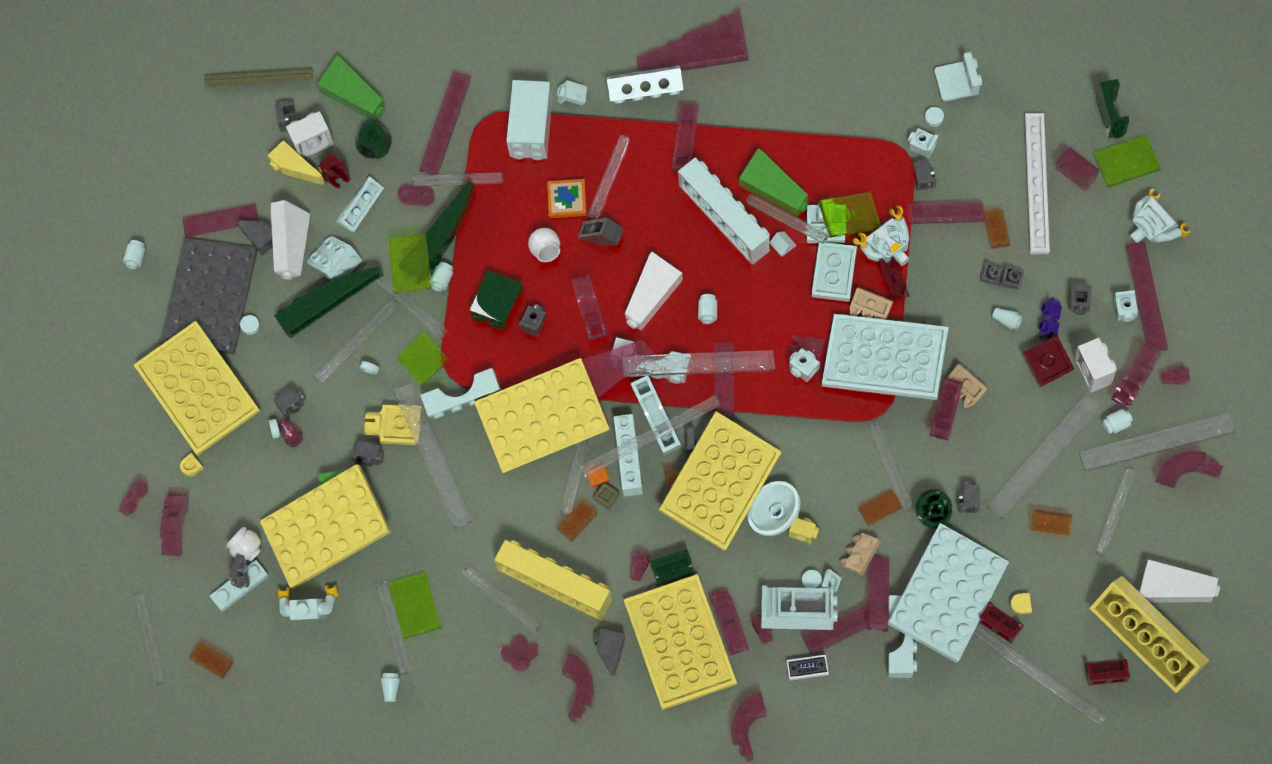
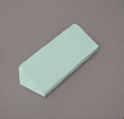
(359, 204)

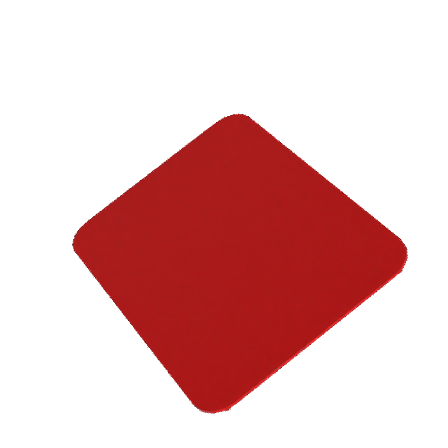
(755, 303)

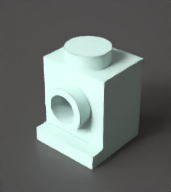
(923, 147)
(1125, 298)

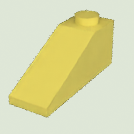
(292, 164)

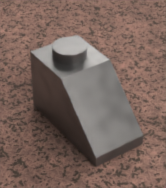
(601, 232)
(258, 234)
(609, 647)

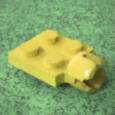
(389, 426)

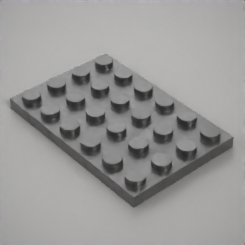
(211, 290)

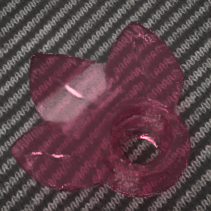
(519, 650)

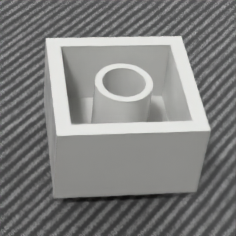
(310, 135)
(1095, 364)

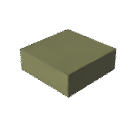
(606, 496)

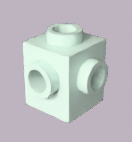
(803, 364)

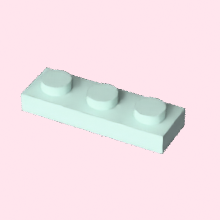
(229, 594)

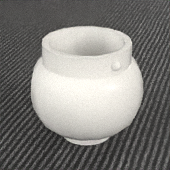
(544, 244)
(244, 544)

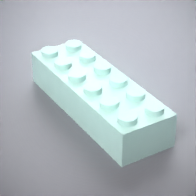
(724, 210)

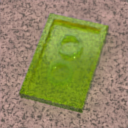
(1127, 161)
(849, 214)
(409, 263)
(414, 606)

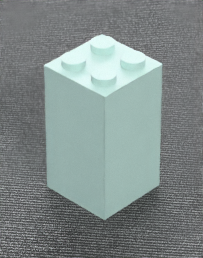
(529, 119)

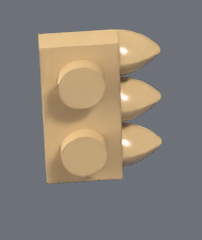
(870, 304)
(972, 386)
(860, 554)

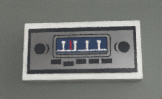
(807, 667)

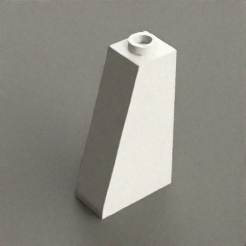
(288, 238)
(653, 289)
(1173, 584)

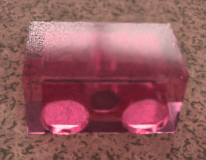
(1077, 169)

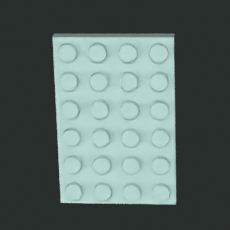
(885, 356)
(948, 593)

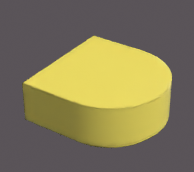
(190, 465)
(1021, 604)

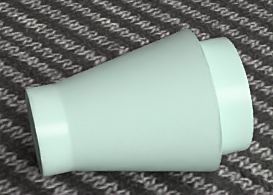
(1008, 318)
(390, 686)

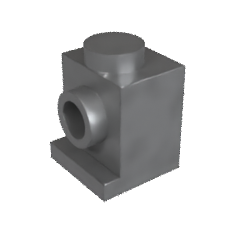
(924, 175)
(1082, 293)
(533, 326)
(290, 402)
(368, 454)
(969, 497)

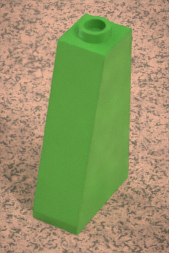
(349, 89)
(773, 184)

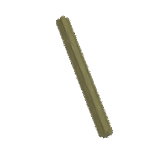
(258, 77)

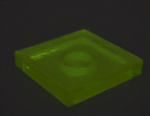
(423, 359)

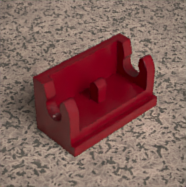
(333, 169)
(893, 280)
(1000, 623)
(1107, 672)

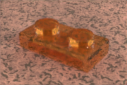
(996, 228)
(880, 508)
(576, 520)
(1051, 522)
(211, 660)

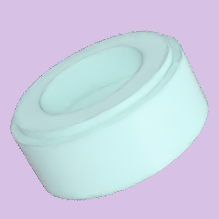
(934, 116)
(249, 325)
(369, 368)
(274, 428)
(811, 579)

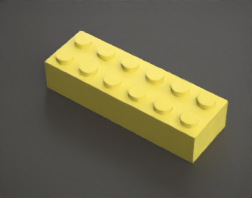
(553, 579)
(1149, 634)

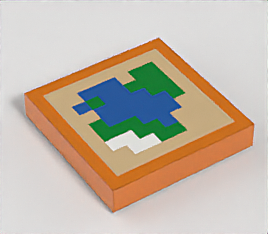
(566, 198)

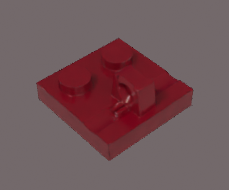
(1048, 361)

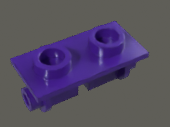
(1050, 310)

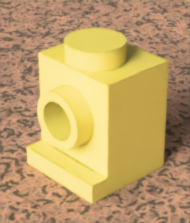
(803, 530)

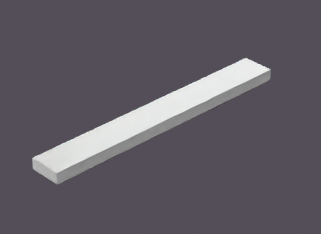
(1037, 183)

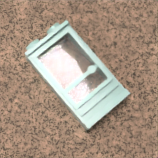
(798, 608)

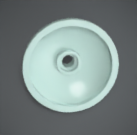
(774, 508)

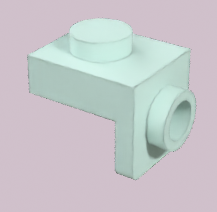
(572, 92)

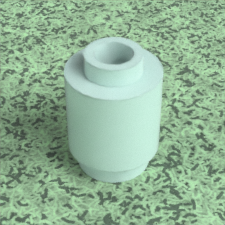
(134, 254)
(441, 276)
(707, 308)
(1117, 421)

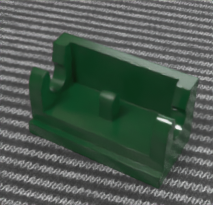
(672, 567)

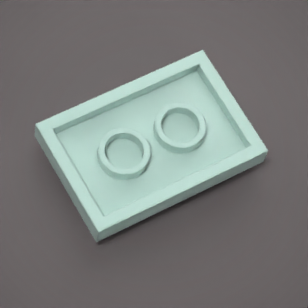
(834, 271)

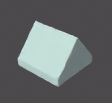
(782, 243)
(831, 579)

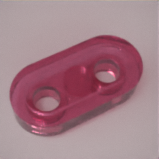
(415, 196)
(130, 501)

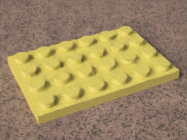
(196, 388)
(542, 415)
(719, 481)
(325, 526)
(680, 642)

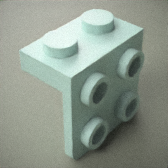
(958, 79)
(334, 258)

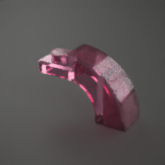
(589, 307)
(1136, 376)
(946, 409)
(1184, 463)
(172, 522)
(728, 622)
(581, 676)
(745, 716)

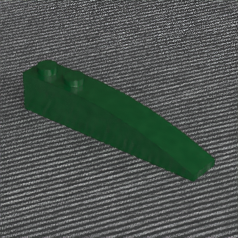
(447, 225)
(323, 299)

